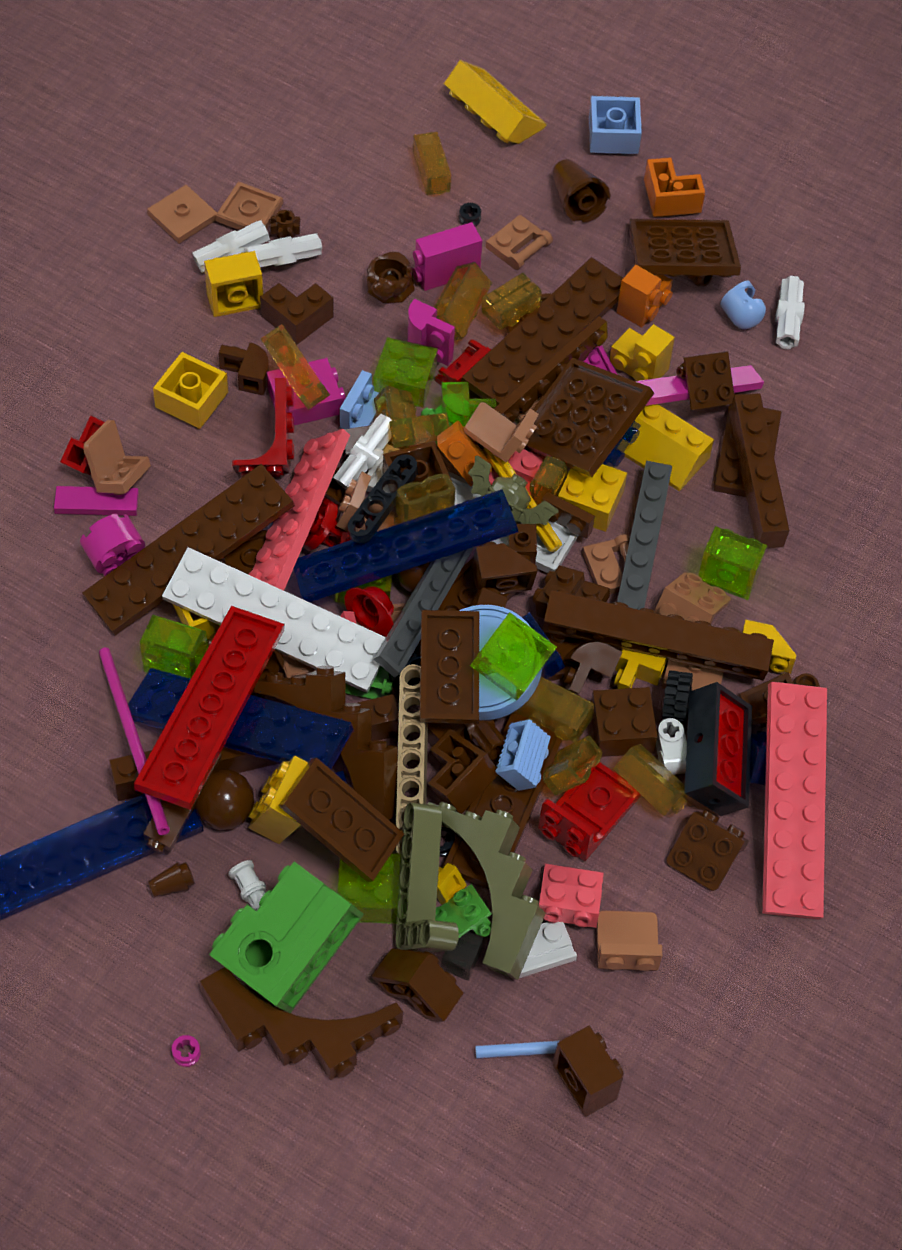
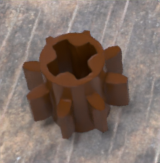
(285, 224)

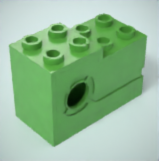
(287, 938)

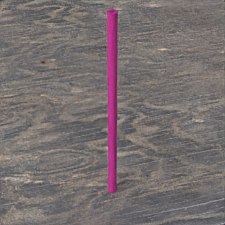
(132, 735)

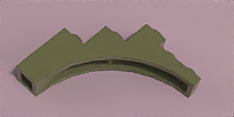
(514, 915)

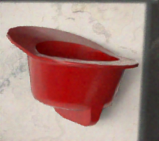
(371, 608)

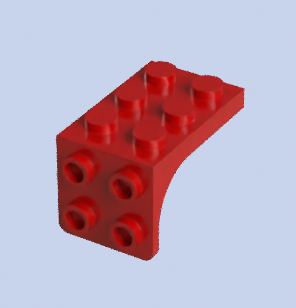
(282, 450)
(588, 812)

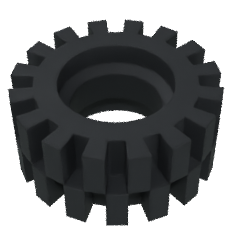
(677, 696)

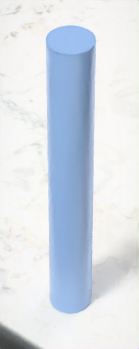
(515, 1049)

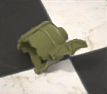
(514, 492)

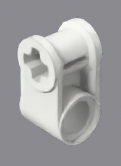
(672, 746)

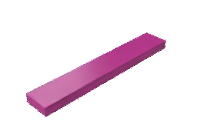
(675, 388)

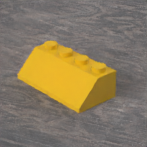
(493, 103)
(671, 442)

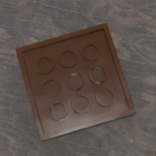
(685, 247)
(586, 415)

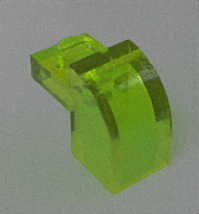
(457, 404)

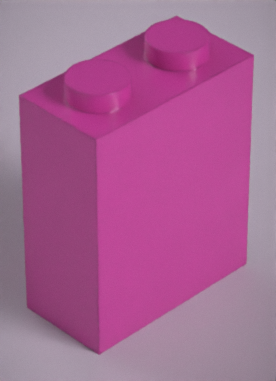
(441, 253)
(326, 408)

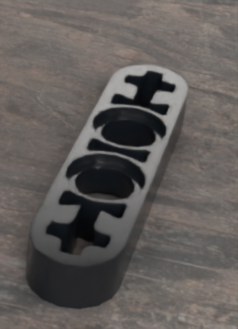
(380, 497)

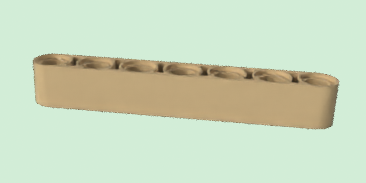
(410, 750)

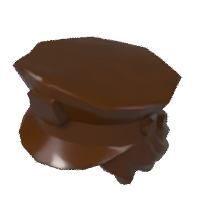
(390, 278)

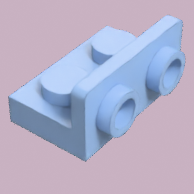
(359, 405)

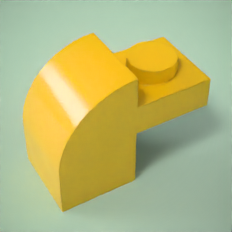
(639, 666)

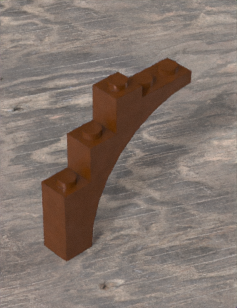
(370, 763)
(293, 1036)

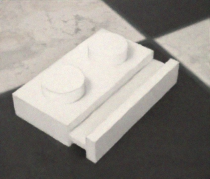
(550, 949)

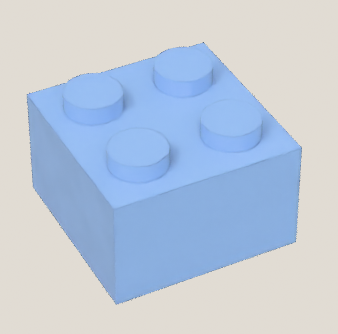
(615, 125)

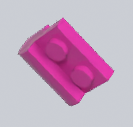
(429, 331)

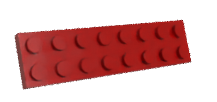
(209, 708)

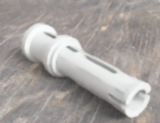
(251, 887)

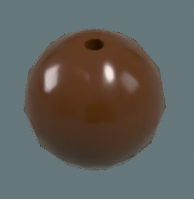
(225, 800)

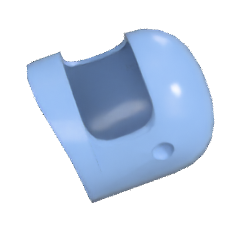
(741, 308)

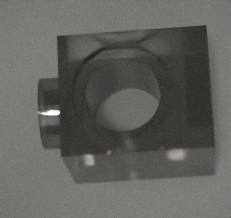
(464, 957)

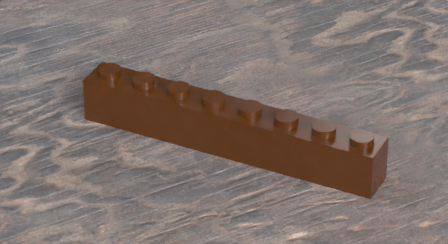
(658, 634)

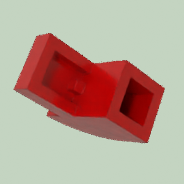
(74, 453)

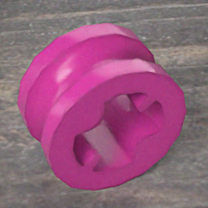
(179, 1043)

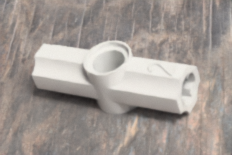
(232, 243)
(286, 250)
(789, 312)
(365, 451)

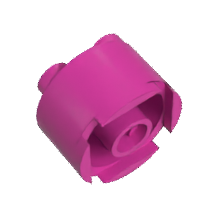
(111, 542)

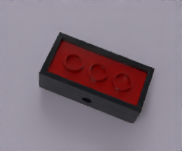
(718, 749)

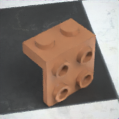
(498, 432)
(109, 465)
(355, 496)
(692, 599)
(628, 941)

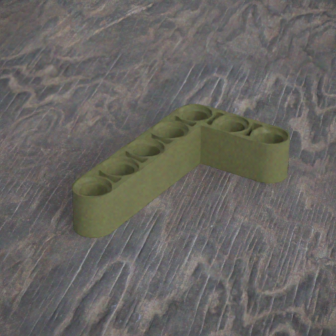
(418, 884)

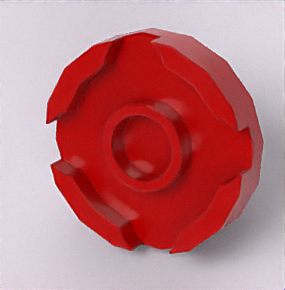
(324, 527)

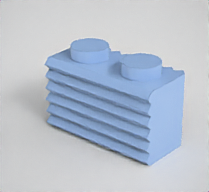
(523, 755)

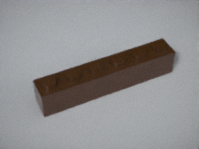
(759, 470)

